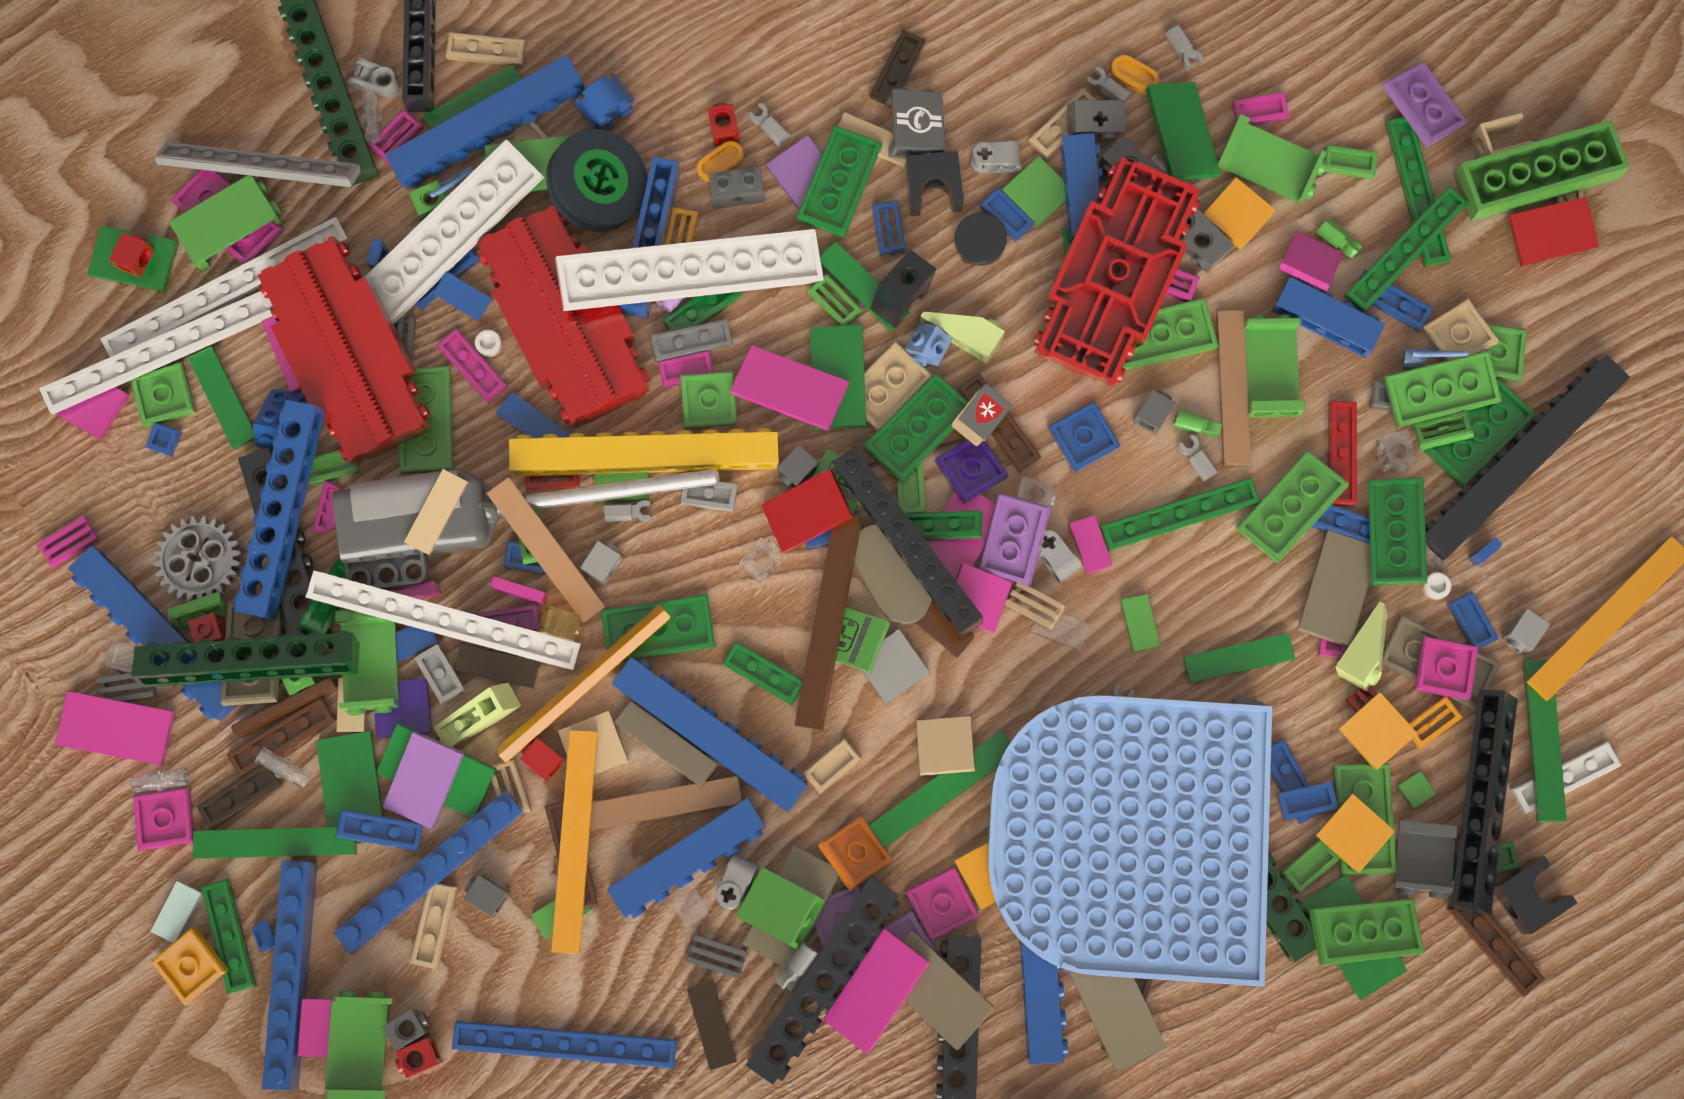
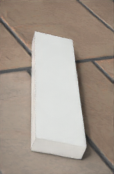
(1575, 773)

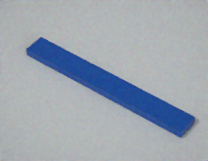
(564, 1044)

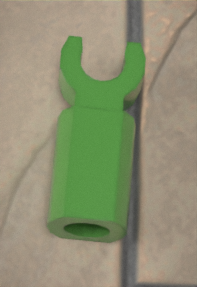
(1339, 237)
(1196, 424)

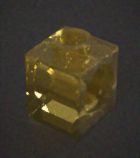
(560, 623)

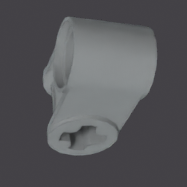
(371, 77)
(998, 156)
(1060, 560)
(738, 878)

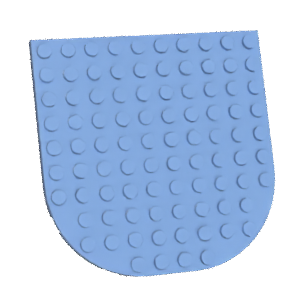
(1137, 838)

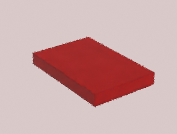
(1553, 231)
(807, 511)

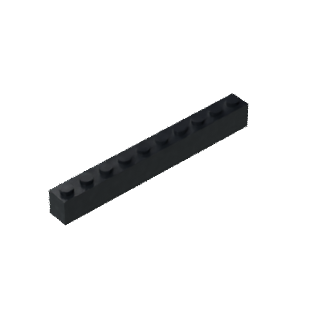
(1524, 457)

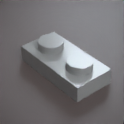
(717, 497)
(440, 674)

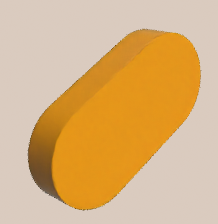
(1133, 73)
(723, 158)

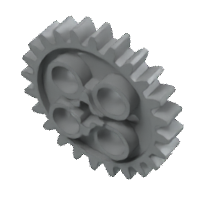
(176, 550)

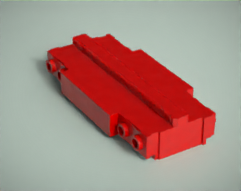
(1117, 271)
(344, 350)
(573, 350)

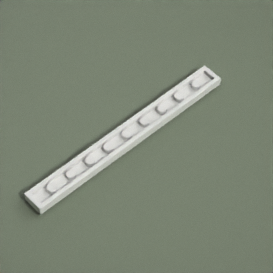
(216, 293)
(156, 352)
(442, 620)

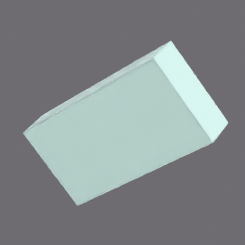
(177, 912)

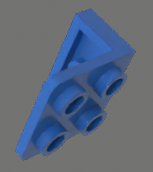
(267, 420)

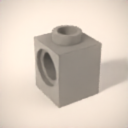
(602, 562)
(1525, 631)

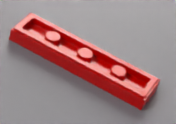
(1343, 447)

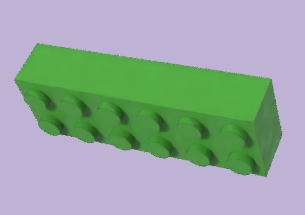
(1541, 170)

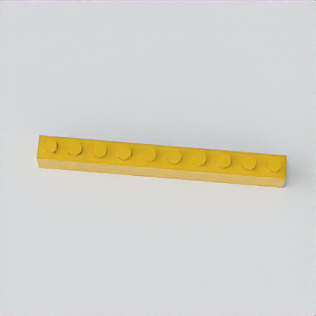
(643, 452)

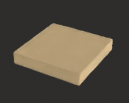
(1460, 330)
(945, 745)
(609, 746)

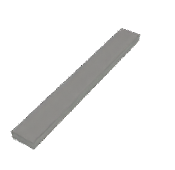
(258, 164)

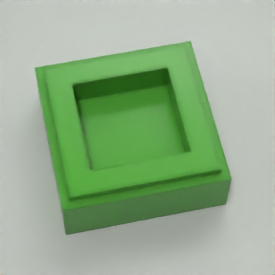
(1416, 790)

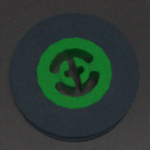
(571, 180)

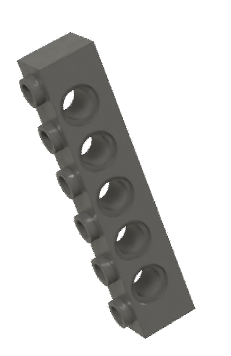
(1200, 226)

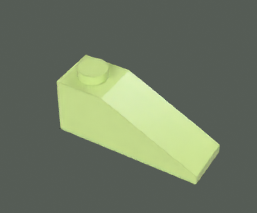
(969, 333)
(1364, 656)
(477, 714)

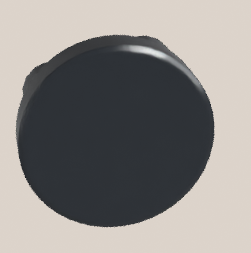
(980, 239)

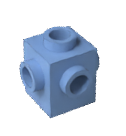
(928, 344)

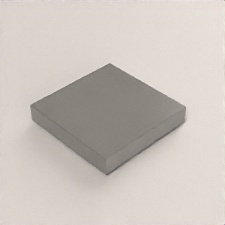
(896, 668)

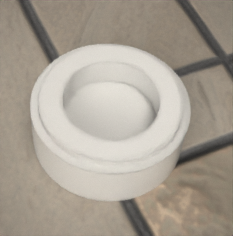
(488, 343)
(1438, 586)

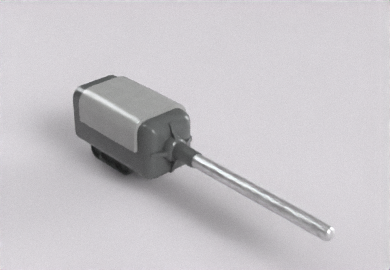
(379, 514)

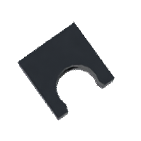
(933, 171)
(901, 287)
(1521, 902)

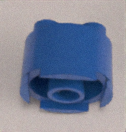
(605, 102)

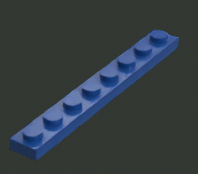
(428, 872)

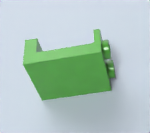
(780, 908)

